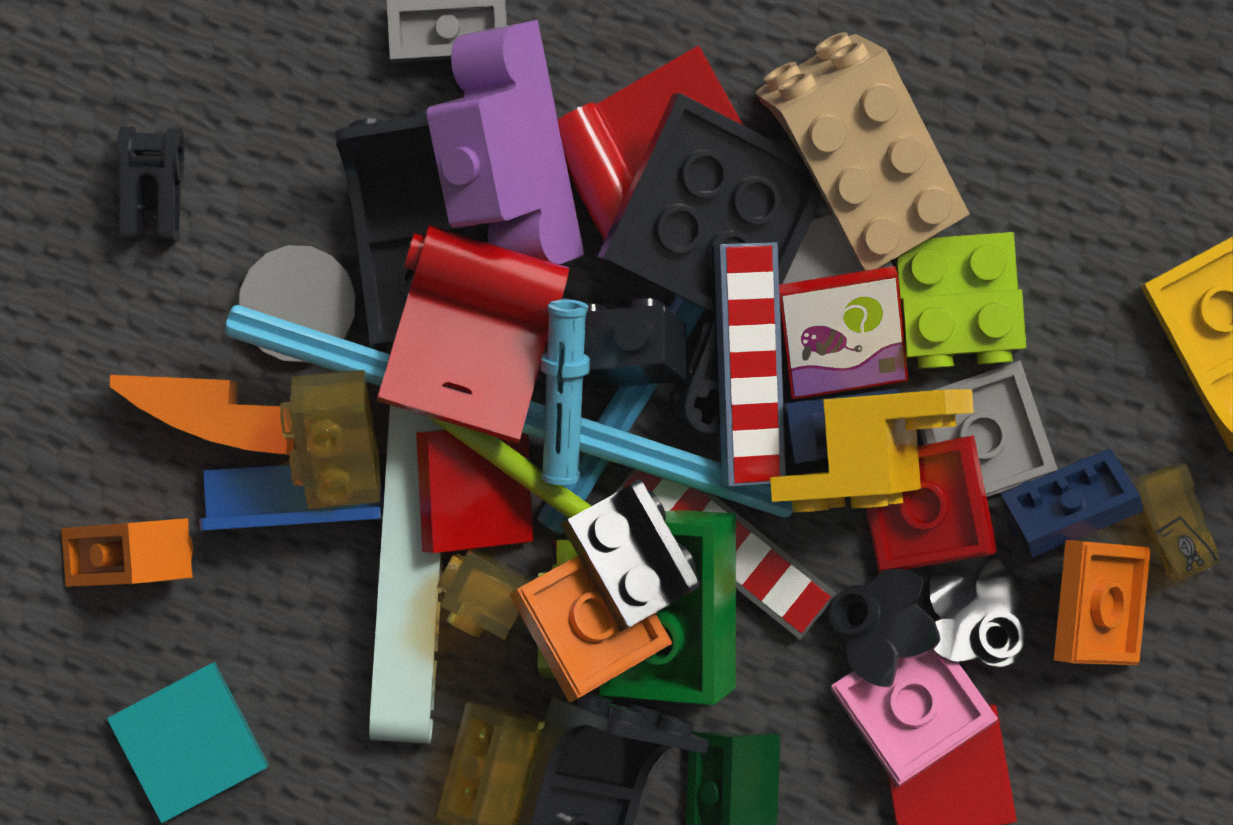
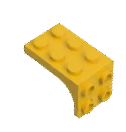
(1197, 317)

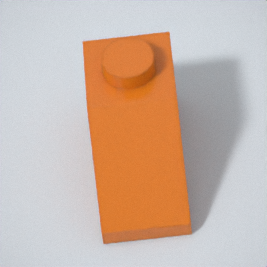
(127, 553)

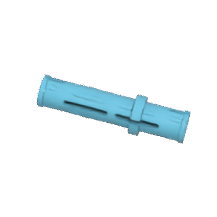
(565, 370)

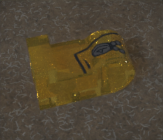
(1176, 522)

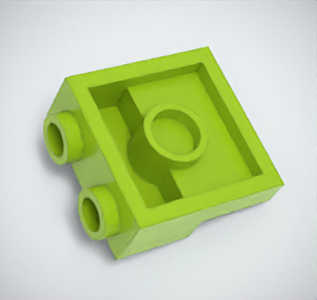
(961, 299)

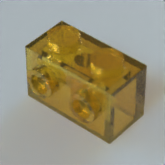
(333, 439)
(479, 593)
(491, 766)

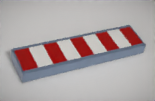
(749, 363)

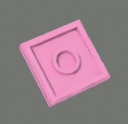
(917, 718)

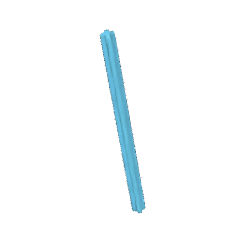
(595, 438)

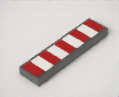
(762, 568)

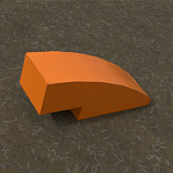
(207, 411)

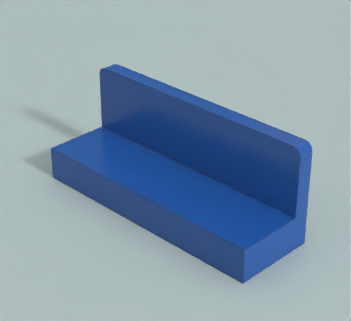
(270, 499)

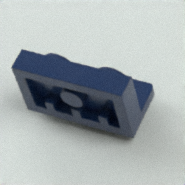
(1071, 502)

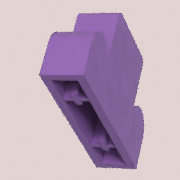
(504, 147)

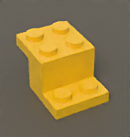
(872, 449)

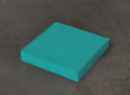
(188, 742)

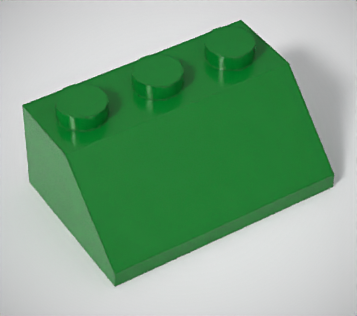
(701, 625)

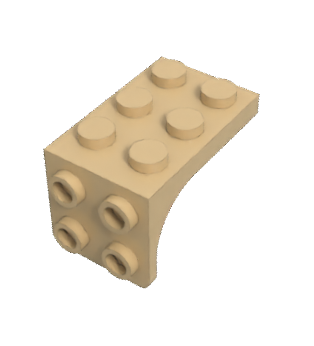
(864, 147)

